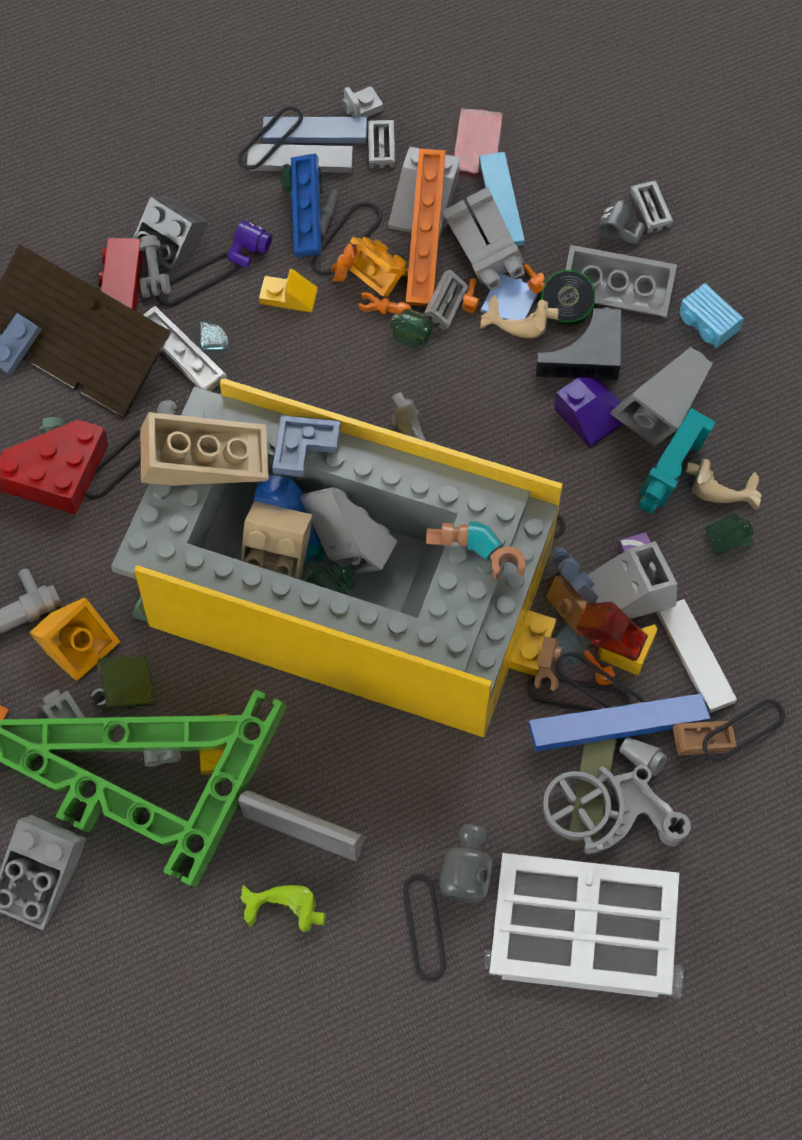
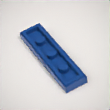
(306, 205)

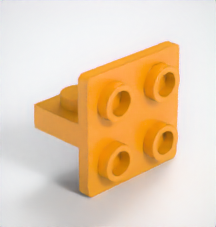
(377, 266)

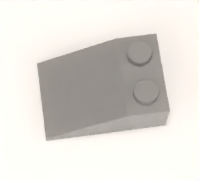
(403, 206)

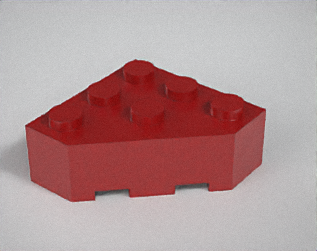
(54, 465)

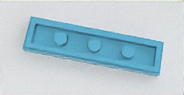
(498, 180)

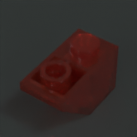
(612, 630)

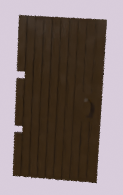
(83, 331)

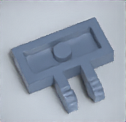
(569, 567)

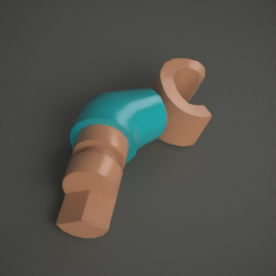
(482, 540)

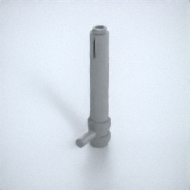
(30, 605)

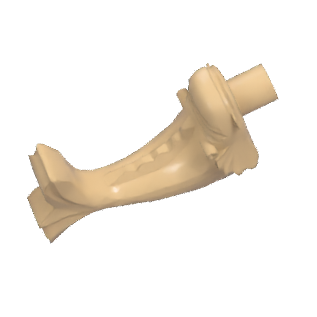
(530, 327)
(709, 490)

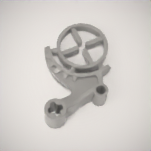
(632, 799)

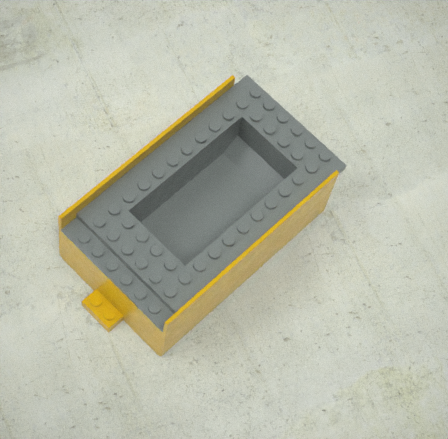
(416, 635)

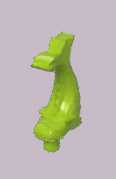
(297, 897)

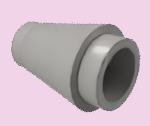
(643, 754)

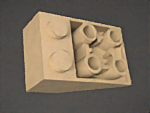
(276, 539)

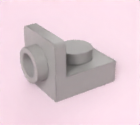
(362, 103)
(60, 706)

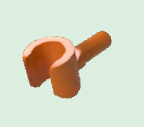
(536, 282)
(470, 302)
(600, 679)

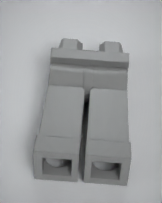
(500, 253)

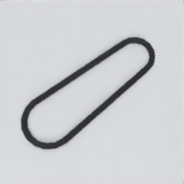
(339, 226)

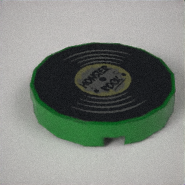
(571, 294)

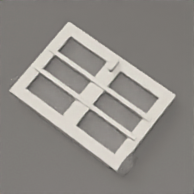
(586, 926)

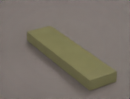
(593, 757)

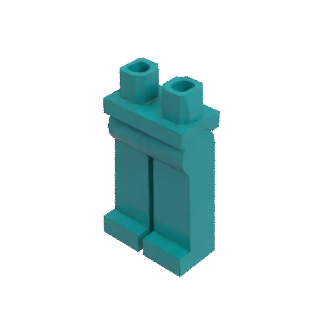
(664, 476)

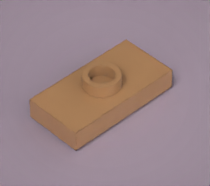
(566, 601)
(691, 735)

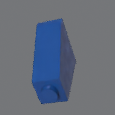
(283, 493)

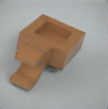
(548, 659)

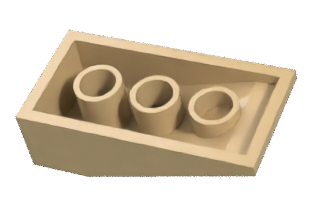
(201, 450)

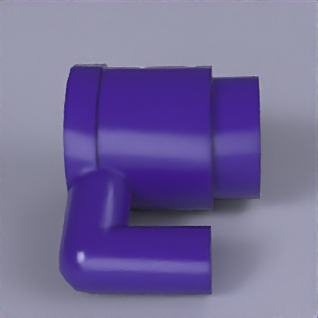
(251, 238)

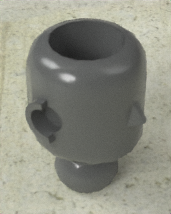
(467, 868)

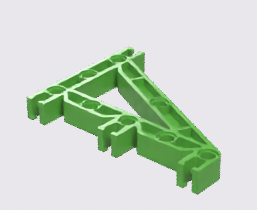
(29, 738)

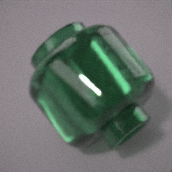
(411, 328)

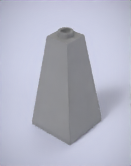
(664, 400)

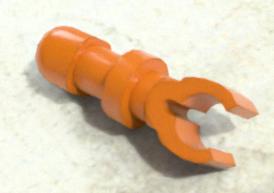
(345, 262)
(382, 305)

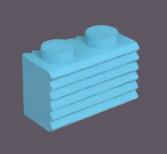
(710, 315)

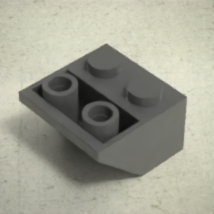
(175, 228)

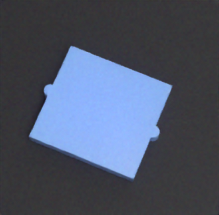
(513, 297)

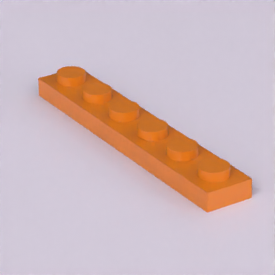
(425, 227)

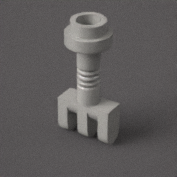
(150, 245)

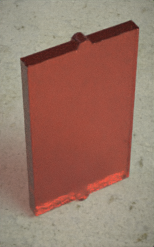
(476, 136)

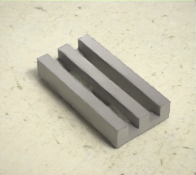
(381, 160)
(656, 223)
(443, 295)

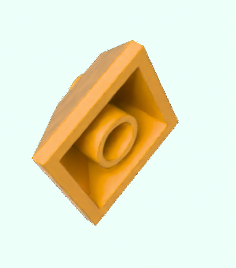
(75, 637)

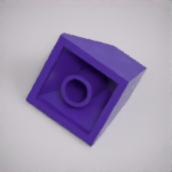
(587, 409)

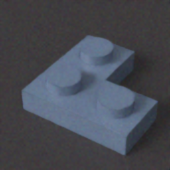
(16, 342)
(299, 435)

